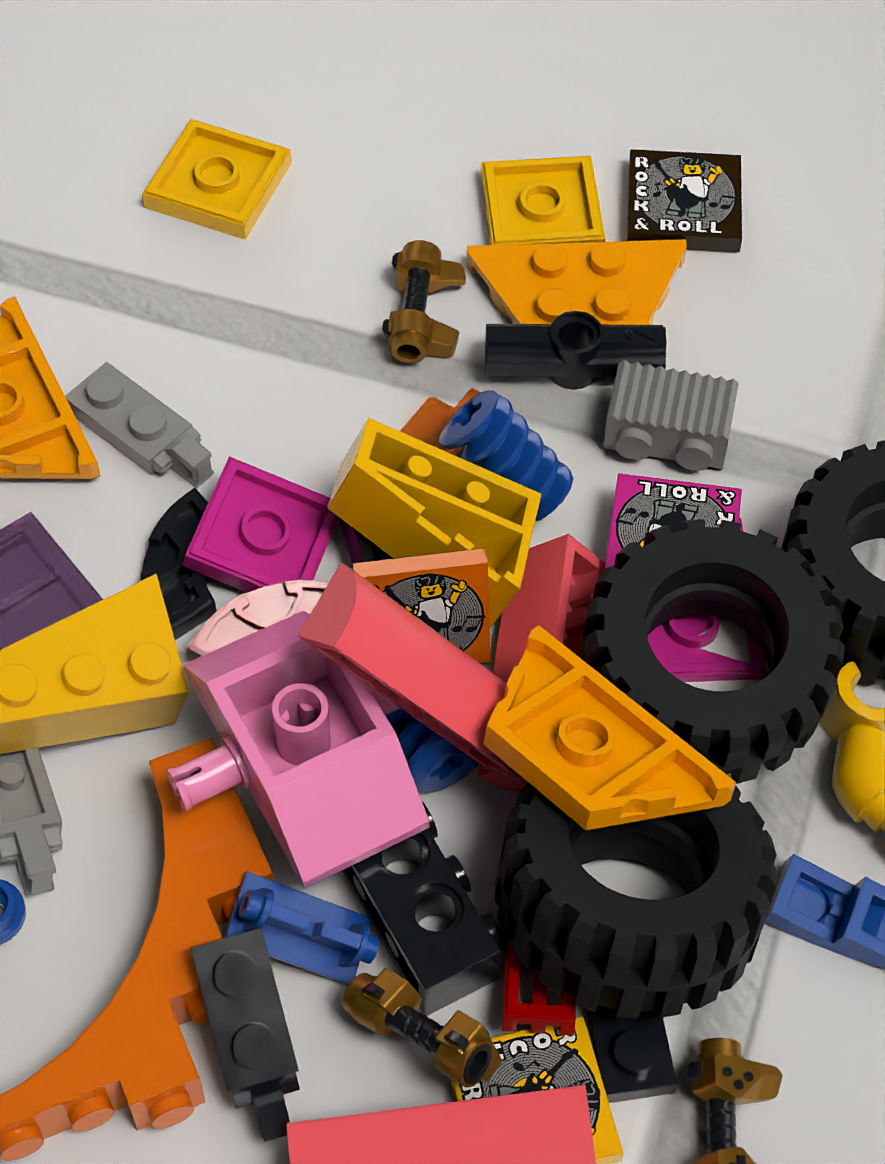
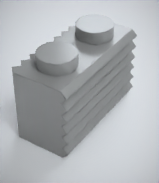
(670, 415)

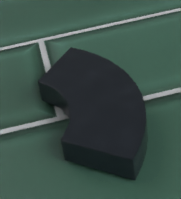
(182, 589)

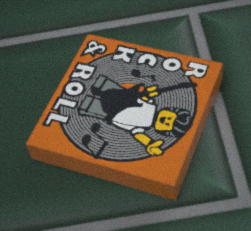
(443, 592)

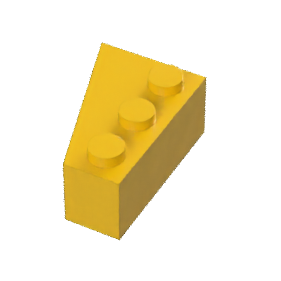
(432, 502)
(93, 673)

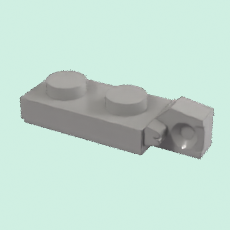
(140, 425)
(29, 819)

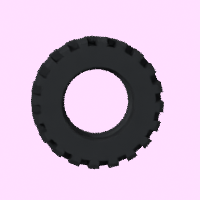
(829, 517)
(738, 580)
(629, 948)

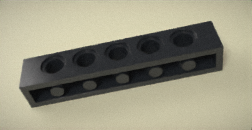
(436, 963)

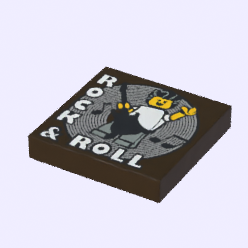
(685, 199)

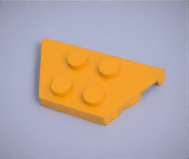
(605, 279)
(36, 421)
(594, 744)

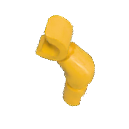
(860, 751)

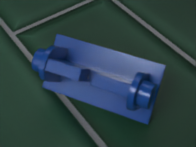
(304, 928)

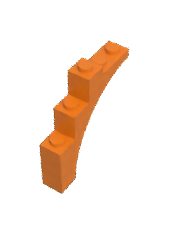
(135, 1044)

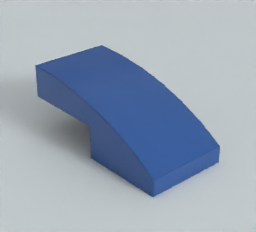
(830, 911)

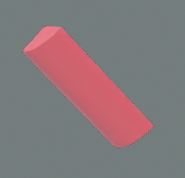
(554, 595)
(407, 663)
(502, 1129)

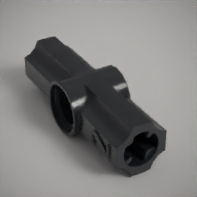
(571, 349)

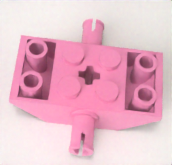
(306, 748)

